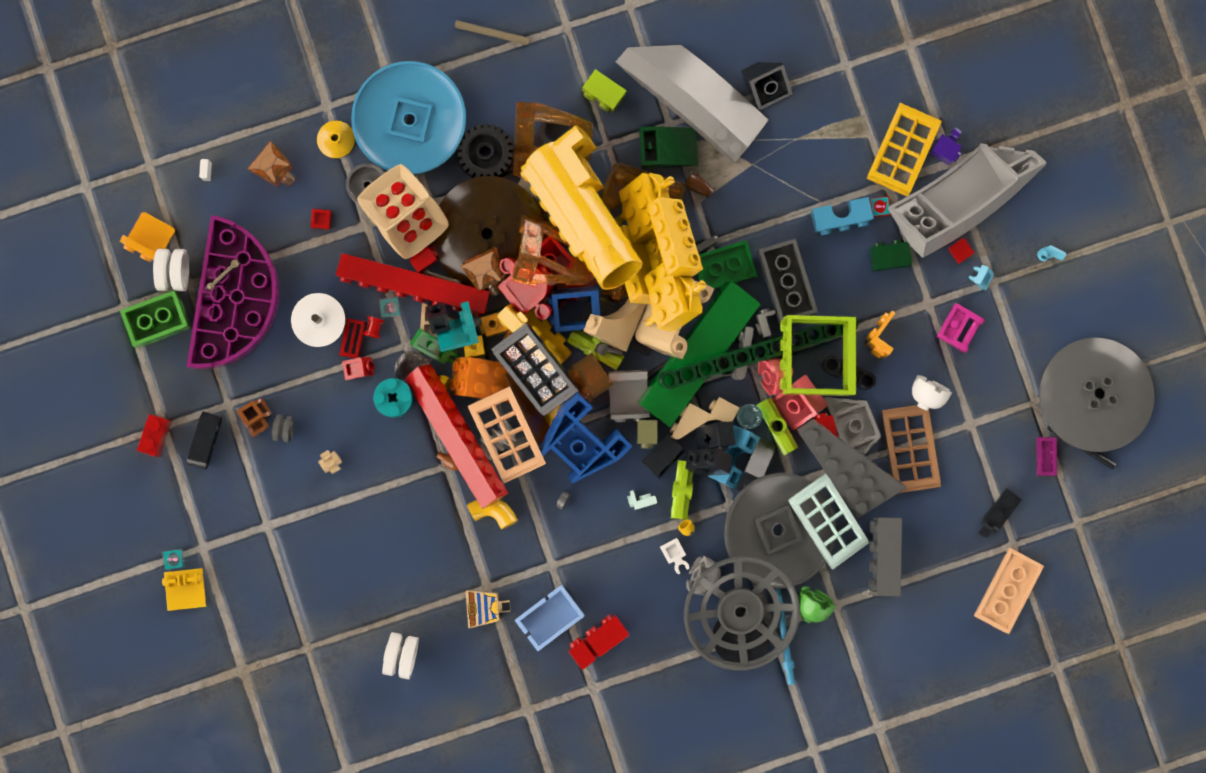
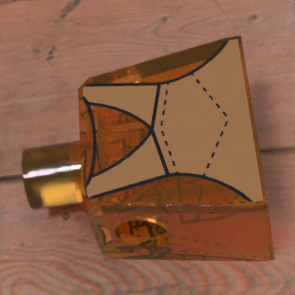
(272, 166)
(485, 271)

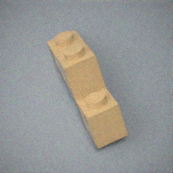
(694, 417)

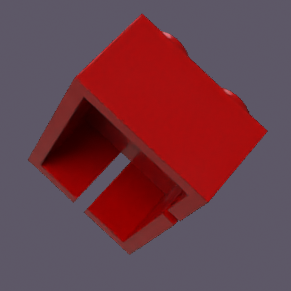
(598, 641)

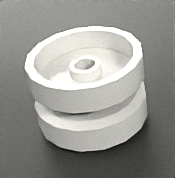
(171, 270)
(399, 655)

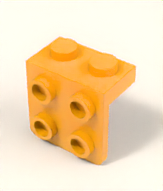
(148, 236)
(877, 346)

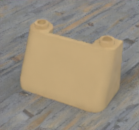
(662, 341)

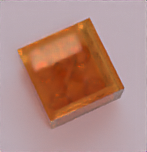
(590, 378)

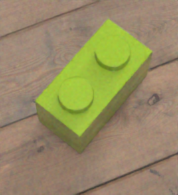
(603, 91)

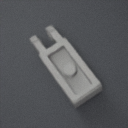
(744, 339)

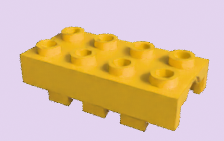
(513, 320)

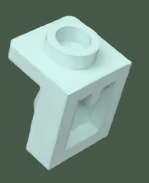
(645, 500)

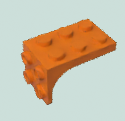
(477, 378)

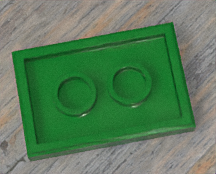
(727, 264)

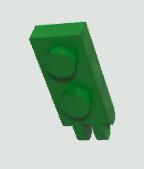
(429, 345)

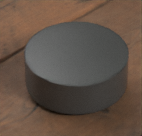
(563, 499)

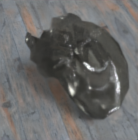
(409, 362)

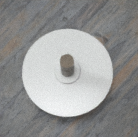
(318, 320)

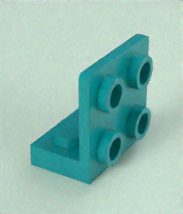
(461, 333)

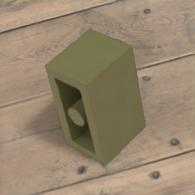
(647, 433)

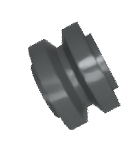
(283, 428)

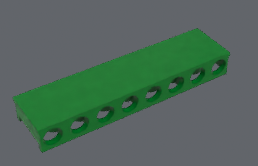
(707, 338)

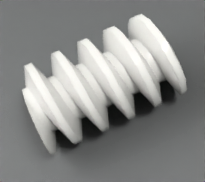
(499, 444)

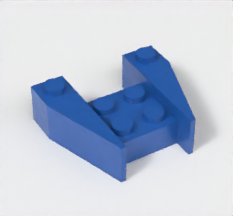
(578, 444)

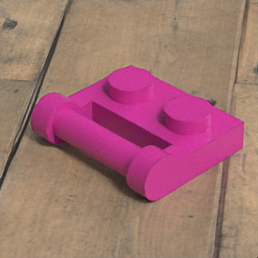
(954, 325)

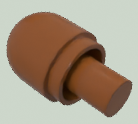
(447, 461)

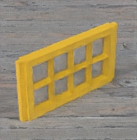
(903, 149)

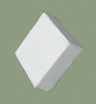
(205, 170)

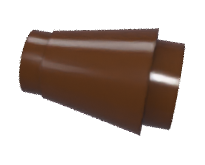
(698, 185)

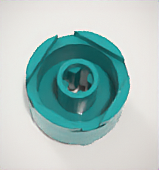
(393, 387)

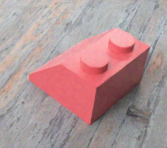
(799, 408)

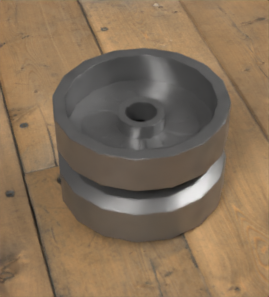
(360, 177)

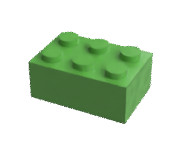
(156, 319)

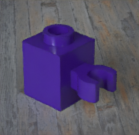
(946, 148)

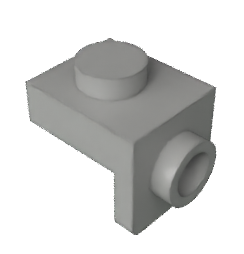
(762, 327)

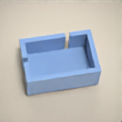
(550, 617)

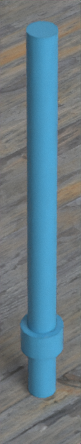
(788, 663)

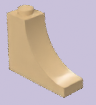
(616, 328)

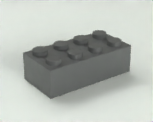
(787, 280)
(886, 556)

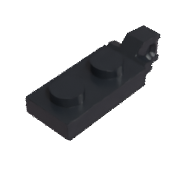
(999, 512)

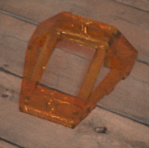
(524, 128)
(529, 256)

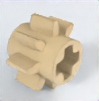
(330, 461)

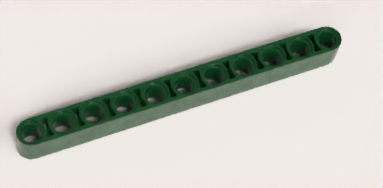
(749, 355)

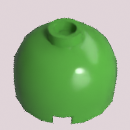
(814, 606)

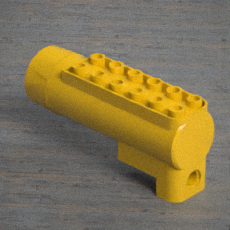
(570, 196)

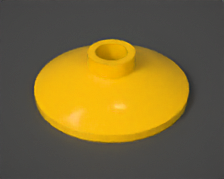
(338, 148)

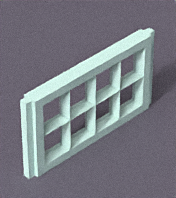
(810, 491)

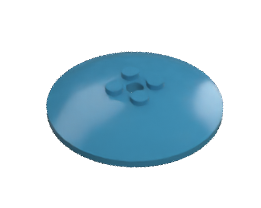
(404, 91)

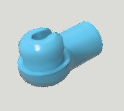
(1049, 252)

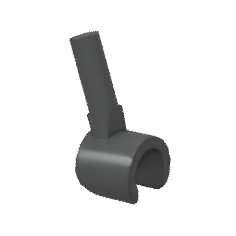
(602, 348)

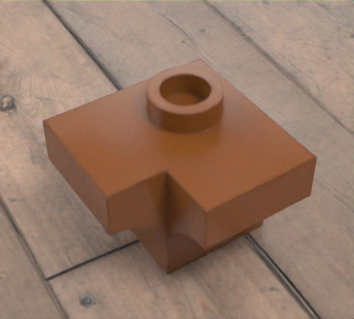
(254, 416)

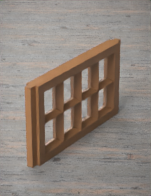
(905, 412)

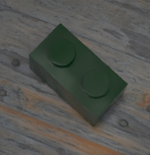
(890, 256)

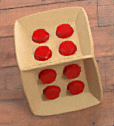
(403, 211)

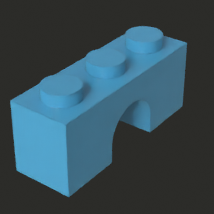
(826, 221)
(745, 443)

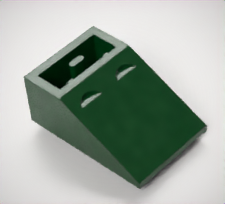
(667, 147)

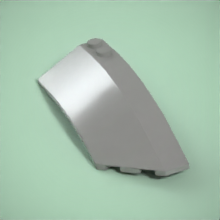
(696, 96)
(964, 196)

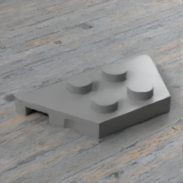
(854, 423)

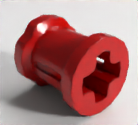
(373, 327)

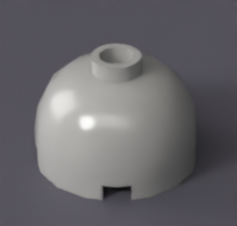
(697, 569)

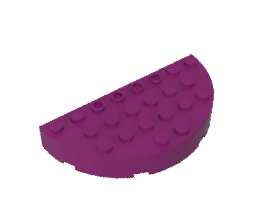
(242, 304)

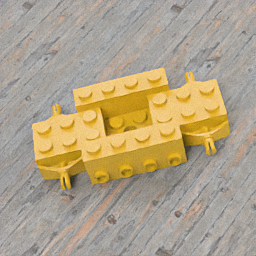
(667, 252)

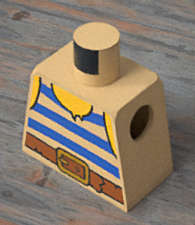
(484, 607)

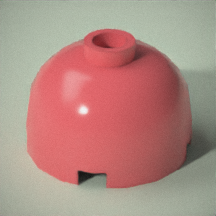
(771, 375)

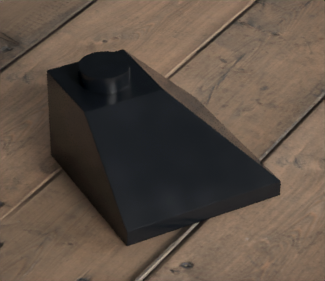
(766, 83)

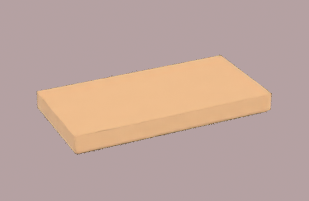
(1008, 590)

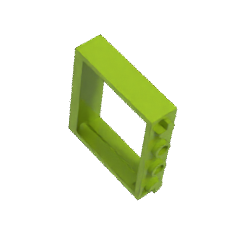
(849, 354)

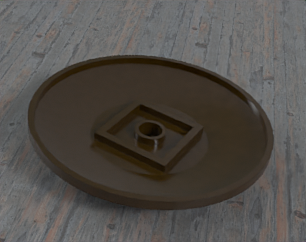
(481, 205)

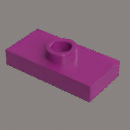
(1046, 456)

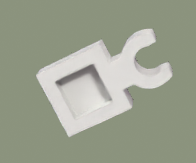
(673, 552)

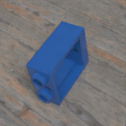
(571, 293)

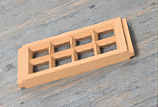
(522, 468)

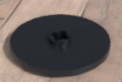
(732, 655)

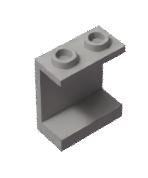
(624, 394)

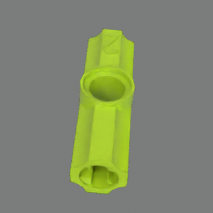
(588, 344)
(783, 438)
(681, 491)

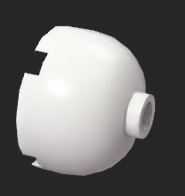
(929, 393)

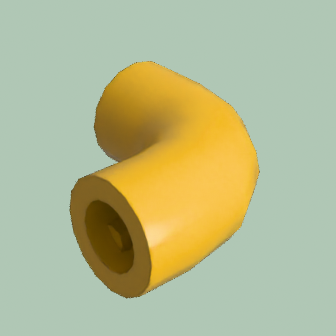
(500, 511)

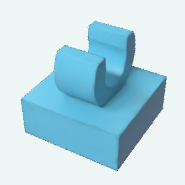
(983, 277)

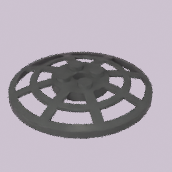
(744, 623)

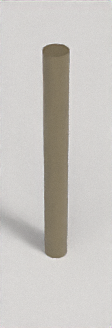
(492, 32)

